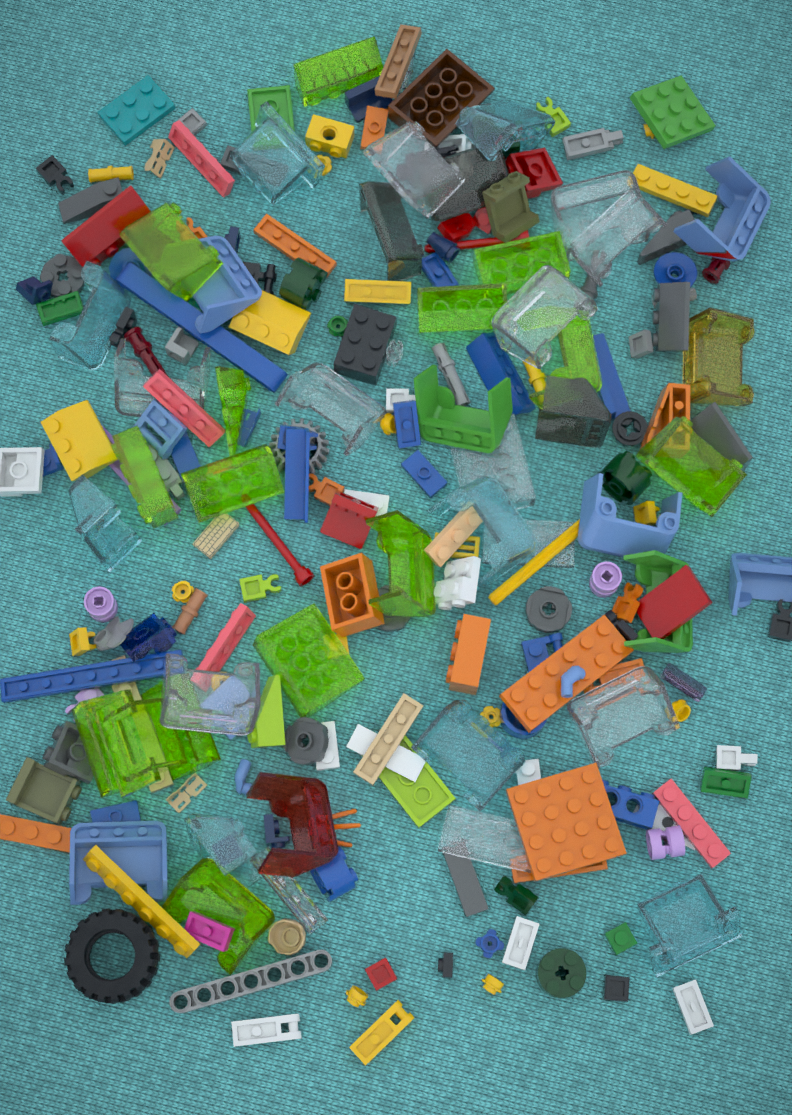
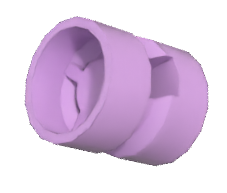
(605, 579)
(100, 604)
(673, 839)

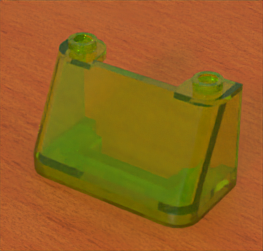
(172, 250)
(691, 466)
(224, 900)

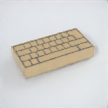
(216, 535)

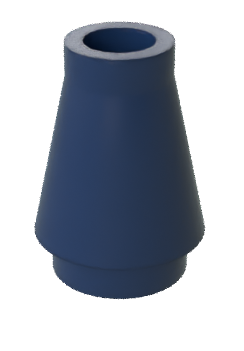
(443, 247)

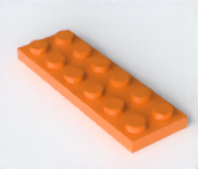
(539, 691)

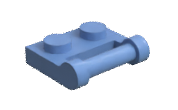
(165, 424)

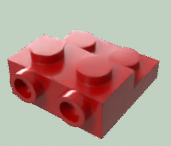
(538, 167)

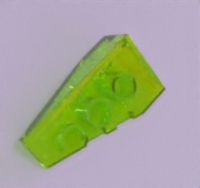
(234, 400)

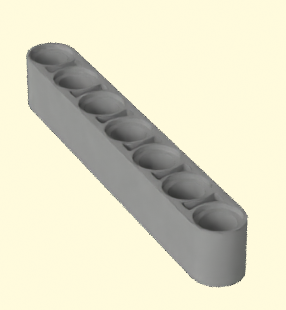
(238, 980)

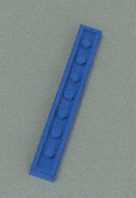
(83, 677)

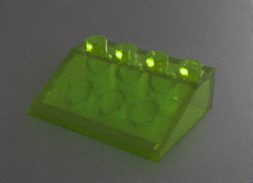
(309, 661)

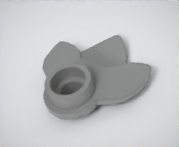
(113, 634)

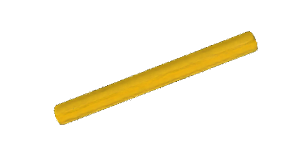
(534, 564)

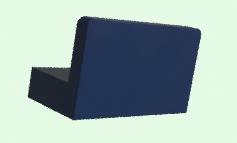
(363, 96)

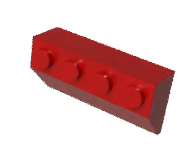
(99, 234)

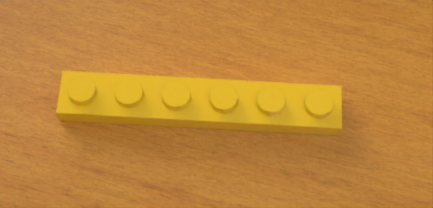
(146, 907)

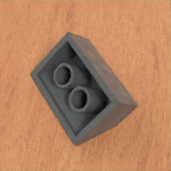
(671, 317)
(718, 433)

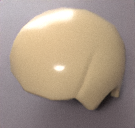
(287, 936)

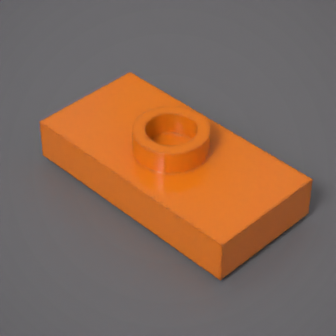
(374, 125)

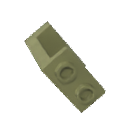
(509, 207)
(44, 792)

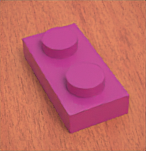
(209, 931)

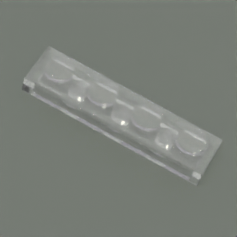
(293, 896)

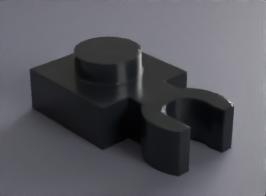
(54, 173)
(124, 324)
(781, 623)
(624, 629)

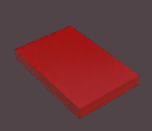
(673, 603)

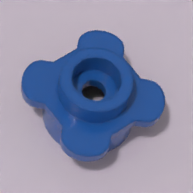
(496, 943)

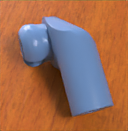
(568, 678)
(240, 777)

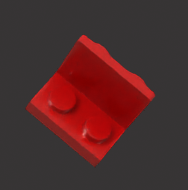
(348, 519)

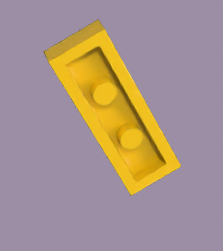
(377, 291)

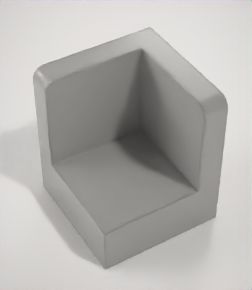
(181, 346)

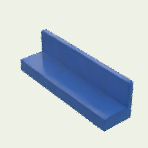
(495, 366)
(611, 390)
(296, 473)

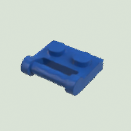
(536, 650)

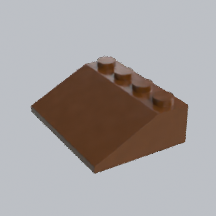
(439, 97)

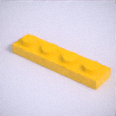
(674, 190)

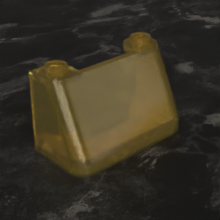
(715, 358)

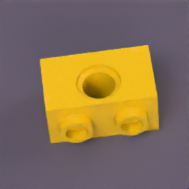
(323, 127)

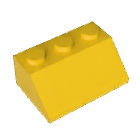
(273, 322)
(79, 440)

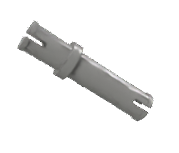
(447, 367)

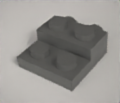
(68, 753)

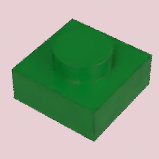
(620, 938)

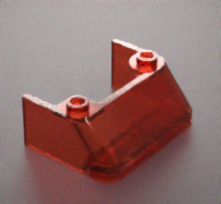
(310, 820)

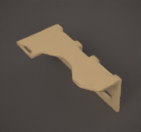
(160, 162)
(183, 796)

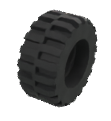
(80, 947)

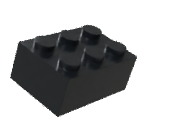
(365, 344)

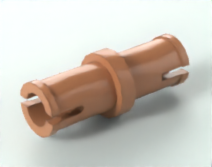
(189, 611)

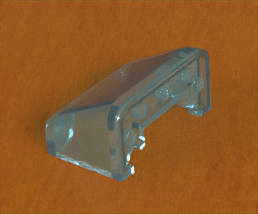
(501, 124)
(88, 340)

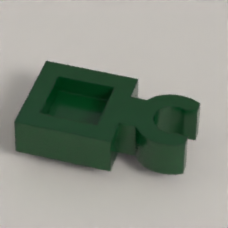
(518, 896)

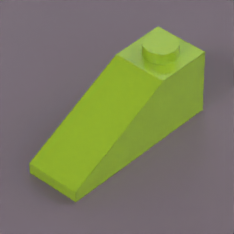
(270, 722)

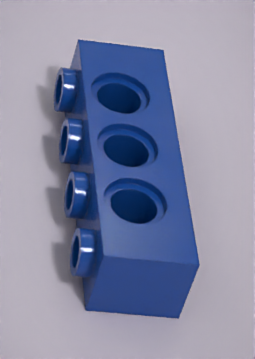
(646, 803)

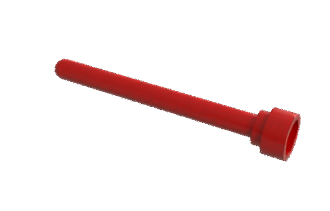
(479, 243)
(302, 574)

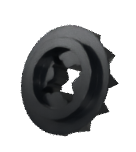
(624, 420)

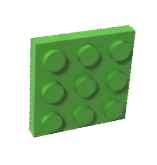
(672, 112)

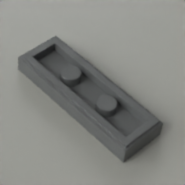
(466, 884)

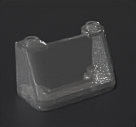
(415, 168)
(539, 314)
(209, 698)
(622, 712)

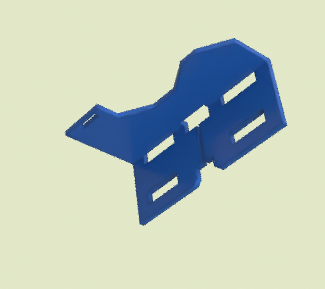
(245, 437)

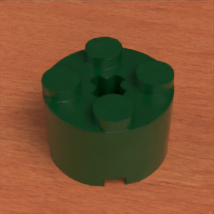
(302, 283)
(625, 478)
(568, 961)

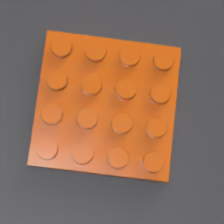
(565, 822)

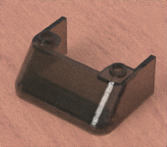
(392, 229)
(572, 413)

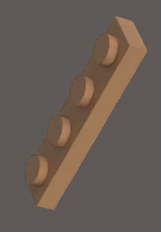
(398, 61)

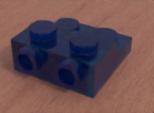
(148, 635)

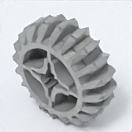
(322, 444)

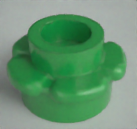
(333, 322)

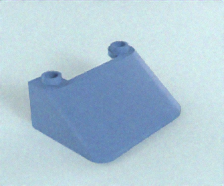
(227, 290)
(133, 845)

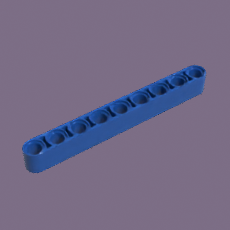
(185, 315)

